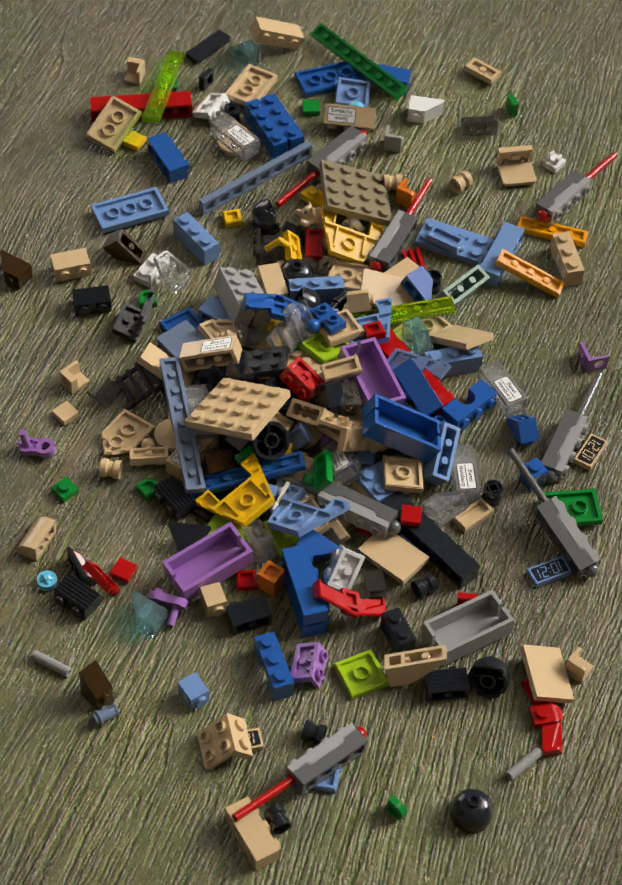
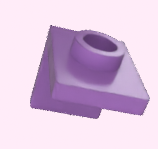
(588, 362)

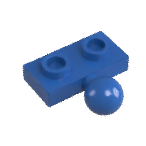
(325, 317)

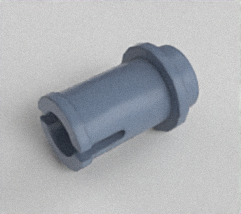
(104, 714)

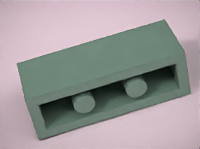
(466, 285)

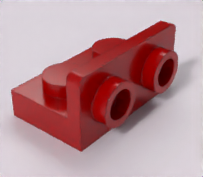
(301, 379)

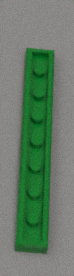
(359, 62)

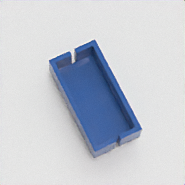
(272, 125)
(401, 428)
(299, 578)

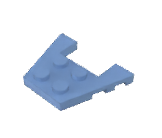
(384, 309)
(436, 367)
(299, 518)

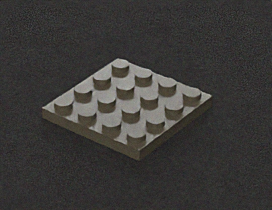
(354, 193)

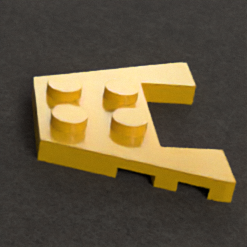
(348, 243)
(244, 502)

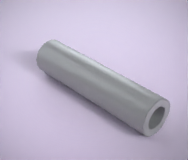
(51, 663)
(523, 764)

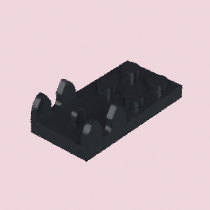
(253, 365)

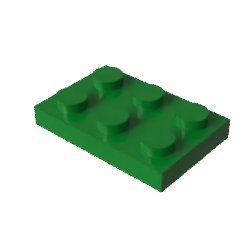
(580, 504)

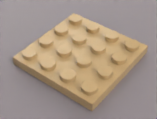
(237, 408)

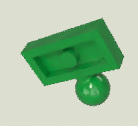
(322, 472)

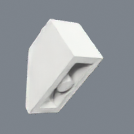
(424, 109)

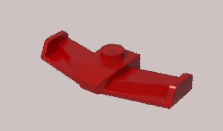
(348, 601)
(548, 717)

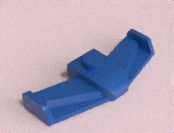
(272, 302)

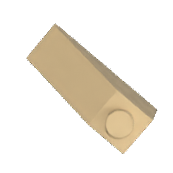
(411, 665)

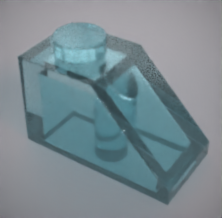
(246, 53)
(416, 336)
(148, 614)

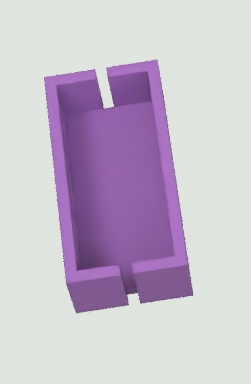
(376, 371)
(208, 561)

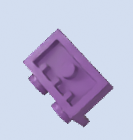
(309, 663)

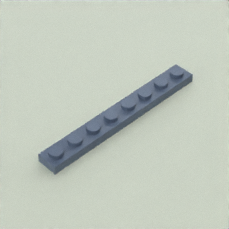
(255, 178)
(183, 436)

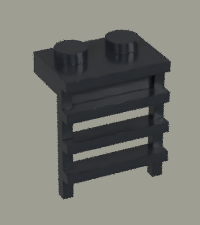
(133, 319)
(152, 382)

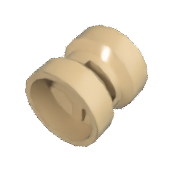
(392, 182)
(460, 182)
(110, 468)

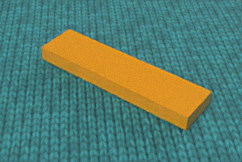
(543, 230)
(529, 273)

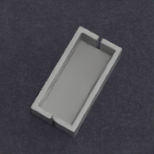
(230, 288)
(469, 626)

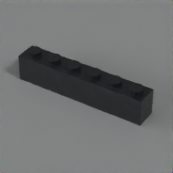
(436, 544)

